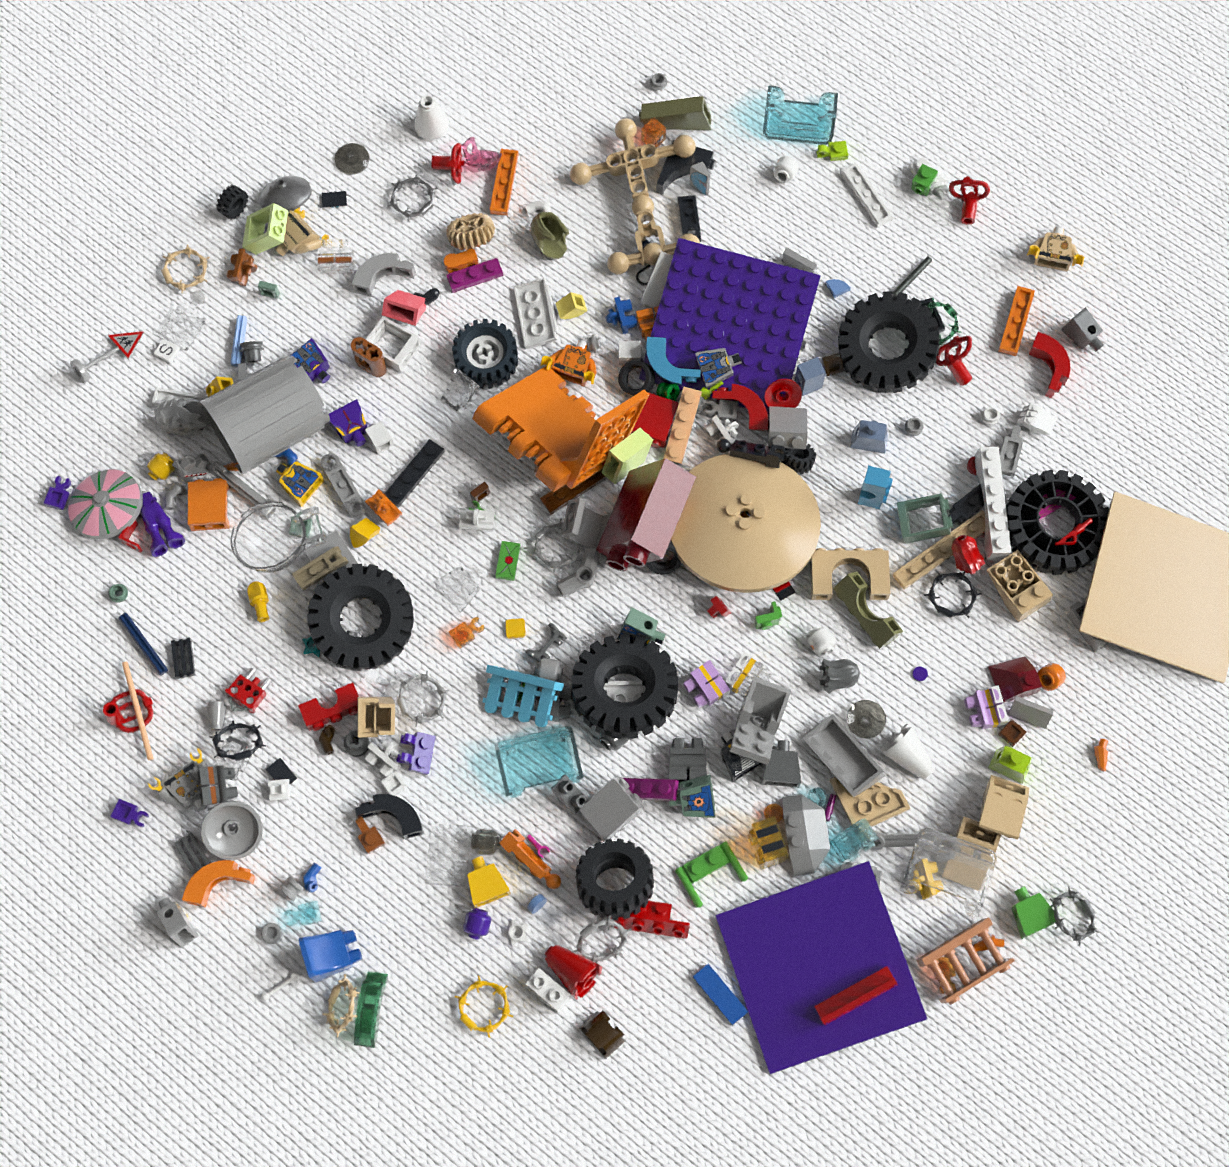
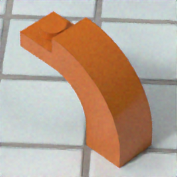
(209, 876)

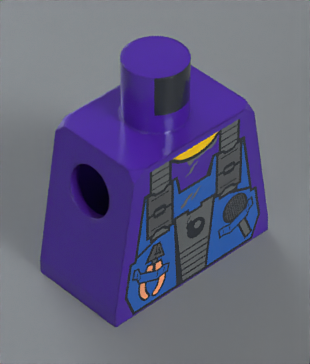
(313, 361)

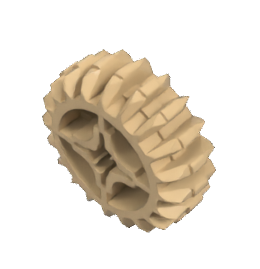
(470, 231)

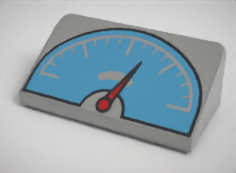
(700, 178)

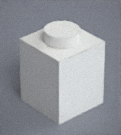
(630, 351)
(379, 437)

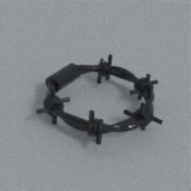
(944, 611)
(240, 755)

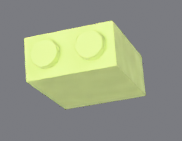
(627, 455)

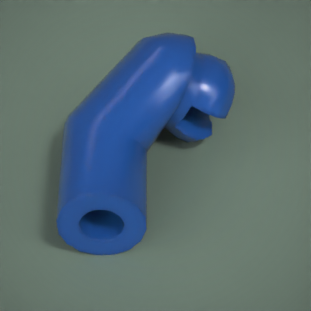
(289, 455)
(309, 878)

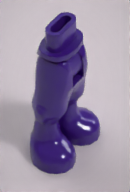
(156, 518)

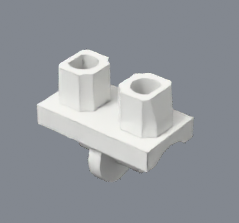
(717, 427)
(476, 519)
(376, 753)

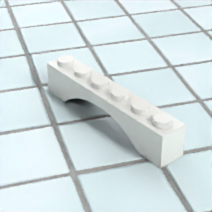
(996, 524)

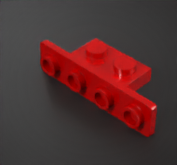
(655, 920)

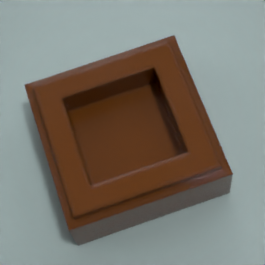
(480, 492)
(1012, 733)

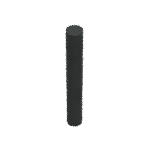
(912, 276)

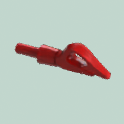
(1073, 534)

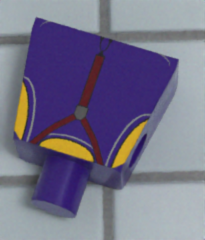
(349, 423)

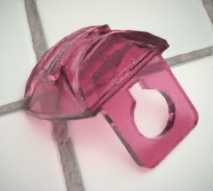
(480, 158)

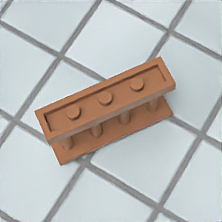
(947, 949)

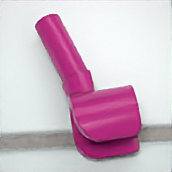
(537, 845)

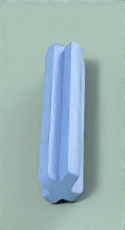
(239, 336)

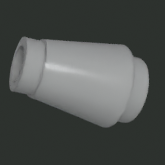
(216, 714)

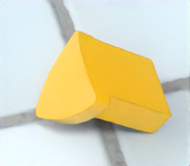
(363, 532)

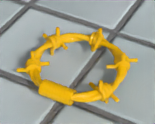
(468, 1021)

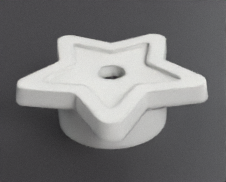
(511, 932)

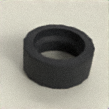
(624, 373)
(665, 567)

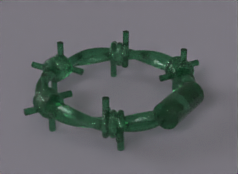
(952, 312)

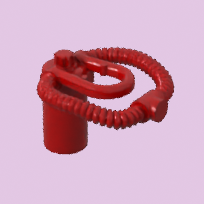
(451, 163)
(969, 200)
(954, 362)
(113, 711)

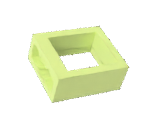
(254, 237)

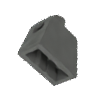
(1084, 330)
(783, 767)

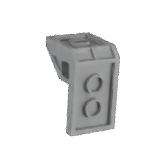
(759, 720)

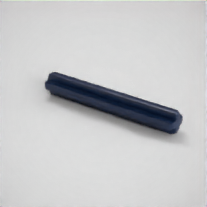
(143, 644)

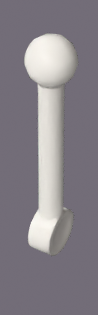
(294, 977)

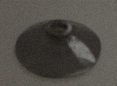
(354, 164)
(869, 710)

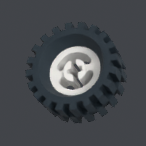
(482, 338)

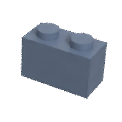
(810, 376)

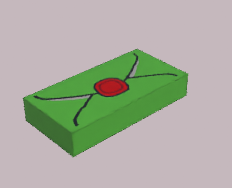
(508, 560)

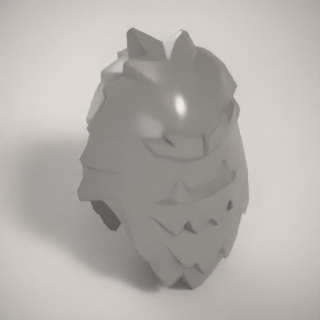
(180, 417)

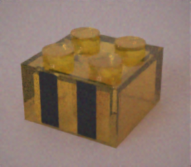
(768, 843)

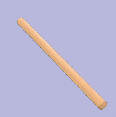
(137, 711)

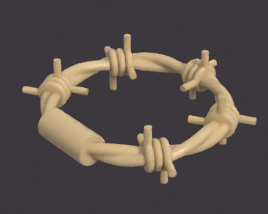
(181, 286)
(332, 1000)

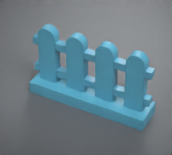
(529, 695)

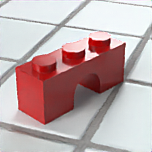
(317, 716)

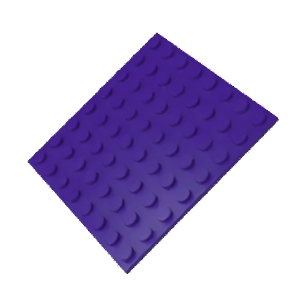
(736, 305)
(809, 947)

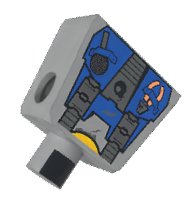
(716, 365)

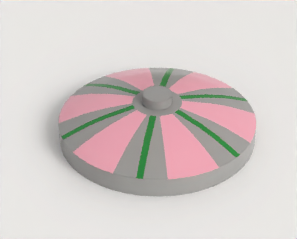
(105, 504)

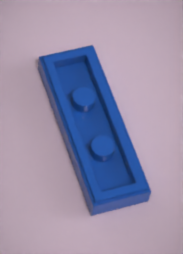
(720, 994)

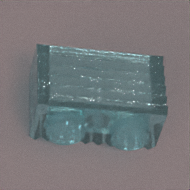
(854, 840)

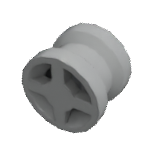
(291, 888)

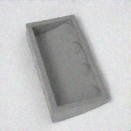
(844, 756)

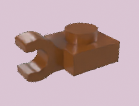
(370, 837)

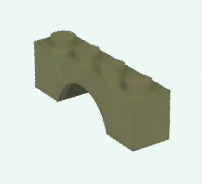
(852, 592)

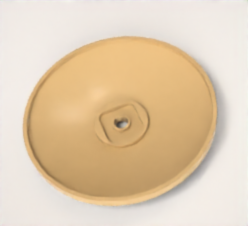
(754, 550)

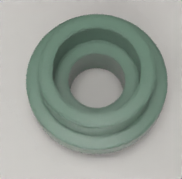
(116, 588)

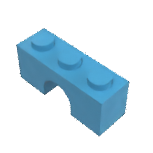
(875, 487)

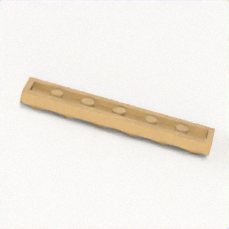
(938, 552)

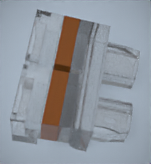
(335, 259)

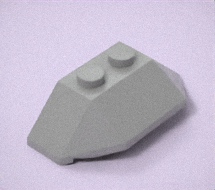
(805, 834)

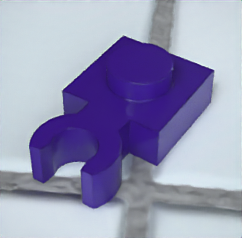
(58, 496)
(126, 812)

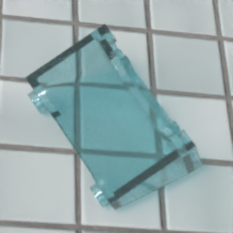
(799, 120)
(538, 759)

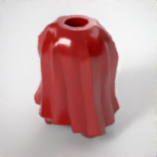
(967, 554)

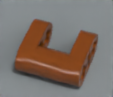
(372, 357)

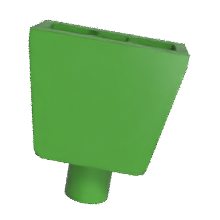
(1031, 913)

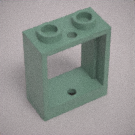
(919, 503)

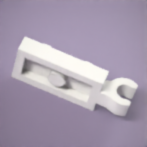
(938, 184)

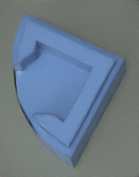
(837, 287)

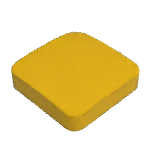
(515, 628)

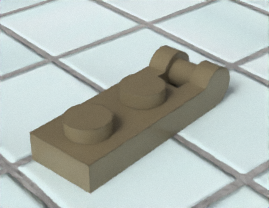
(319, 568)

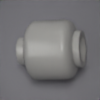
(549, 669)

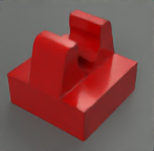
(718, 608)

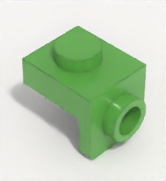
(923, 180)
(768, 620)

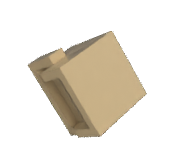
(375, 716)

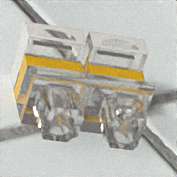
(743, 673)

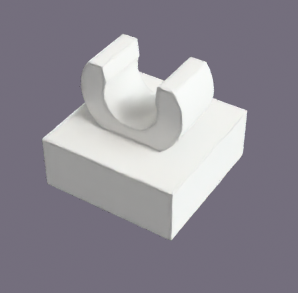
(279, 790)

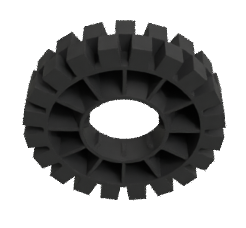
(882, 313)
(1038, 545)
(360, 583)
(618, 658)

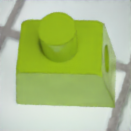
(1011, 763)

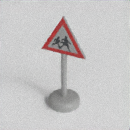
(125, 343)

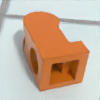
(460, 261)

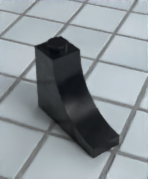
(678, 167)

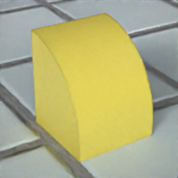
(571, 306)

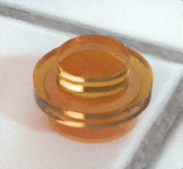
(774, 810)

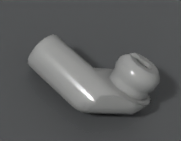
(170, 496)

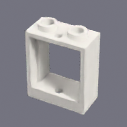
(407, 352)

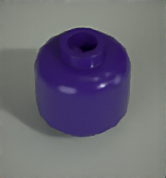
(477, 923)

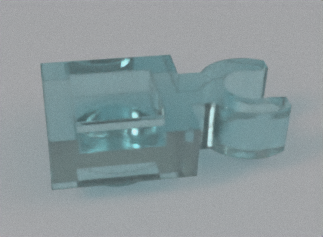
(307, 913)

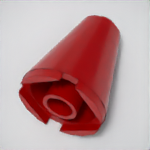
(573, 970)

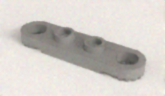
(343, 485)

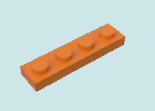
(504, 182)
(1016, 321)

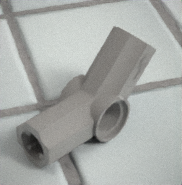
(587, 566)

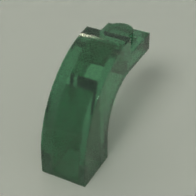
(368, 1009)

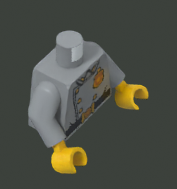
(183, 785)

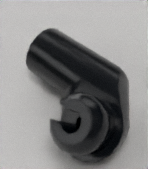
(430, 296)

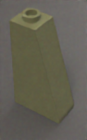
(679, 114)

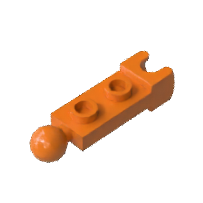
(514, 843)

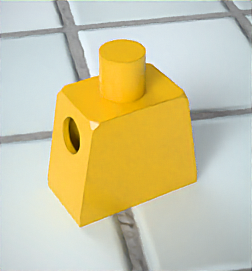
(486, 883)

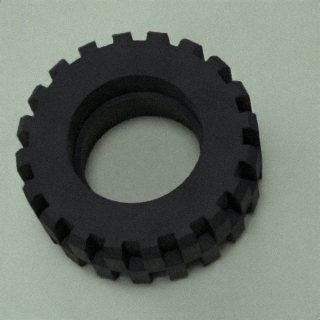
(608, 856)

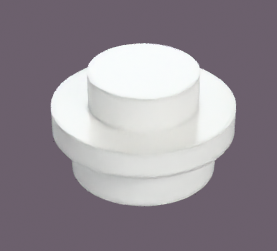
(990, 415)

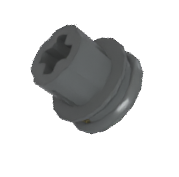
(252, 351)
(356, 750)

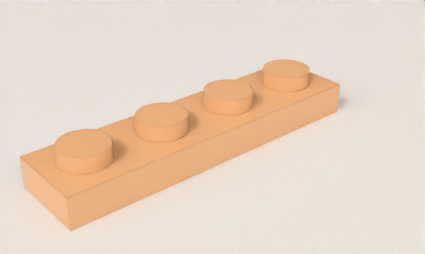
(682, 425)

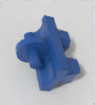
(621, 308)

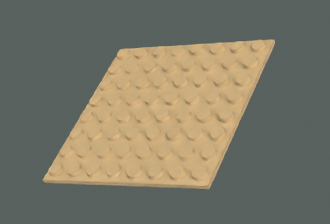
(1161, 588)

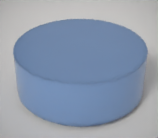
(536, 903)

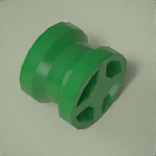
(668, 391)

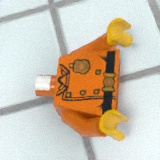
(572, 363)

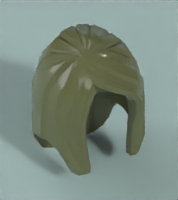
(549, 234)

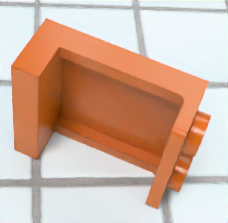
(208, 505)

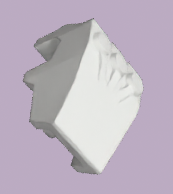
(1036, 420)

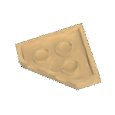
(875, 804)

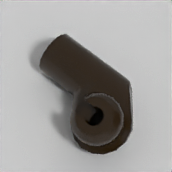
(325, 739)

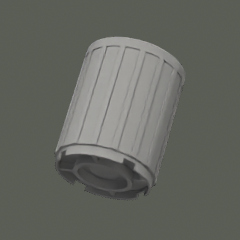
(265, 413)

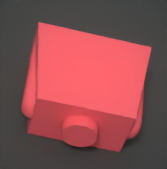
(404, 307)

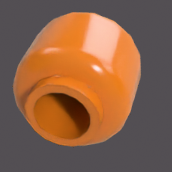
(1051, 676)

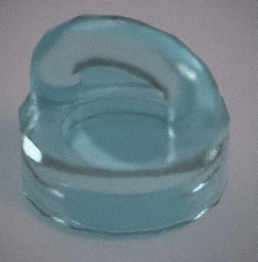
(818, 796)

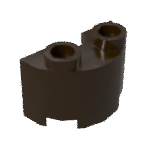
(602, 1034)

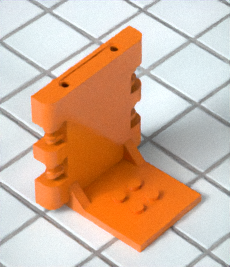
(557, 427)

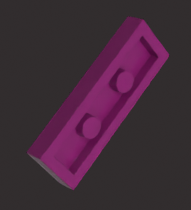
(474, 275)
(654, 788)

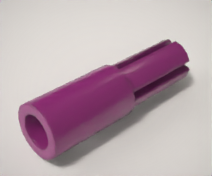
(829, 808)

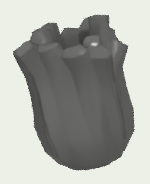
(839, 674)

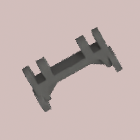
(555, 633)

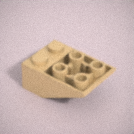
(1019, 586)
(1003, 807)
(971, 832)

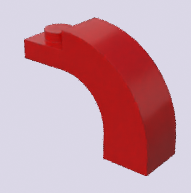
(1057, 359)
(757, 412)

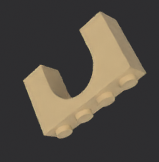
(873, 562)

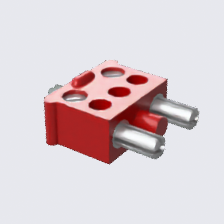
(246, 698)

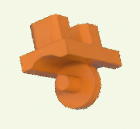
(383, 508)

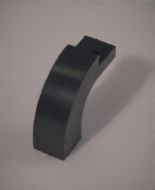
(397, 807)

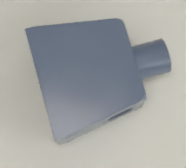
(870, 436)

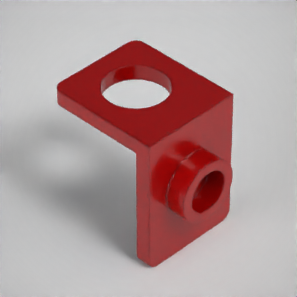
(126, 534)

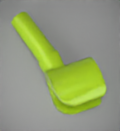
(707, 393)

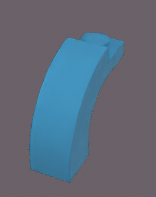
(657, 357)

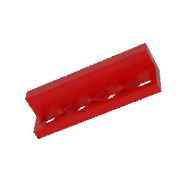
(856, 995)

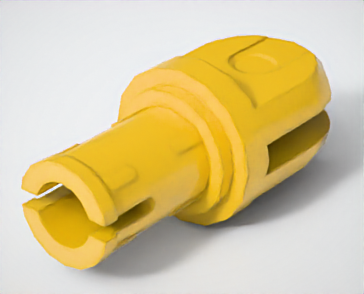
(258, 598)

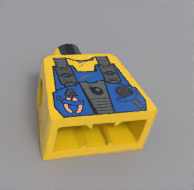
(299, 481)

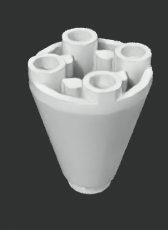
(430, 119)
(908, 752)

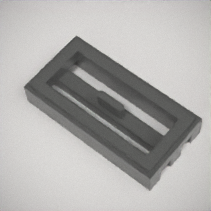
(184, 840)

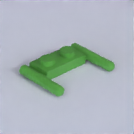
(706, 865)

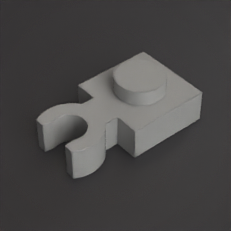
(724, 410)

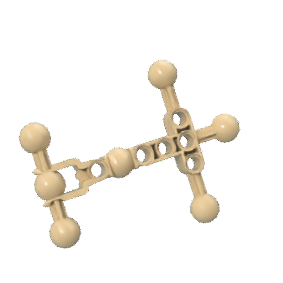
(642, 204)

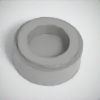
(271, 933)

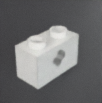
(548, 990)

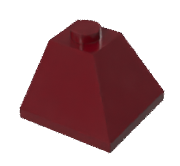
(1015, 678)

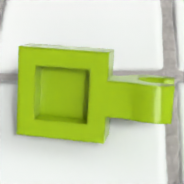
(835, 150)

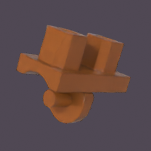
(243, 267)

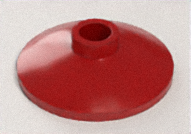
(790, 398)

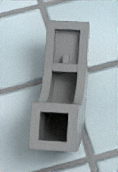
(378, 267)

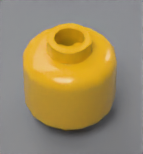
(160, 466)

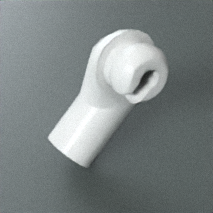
(536, 205)

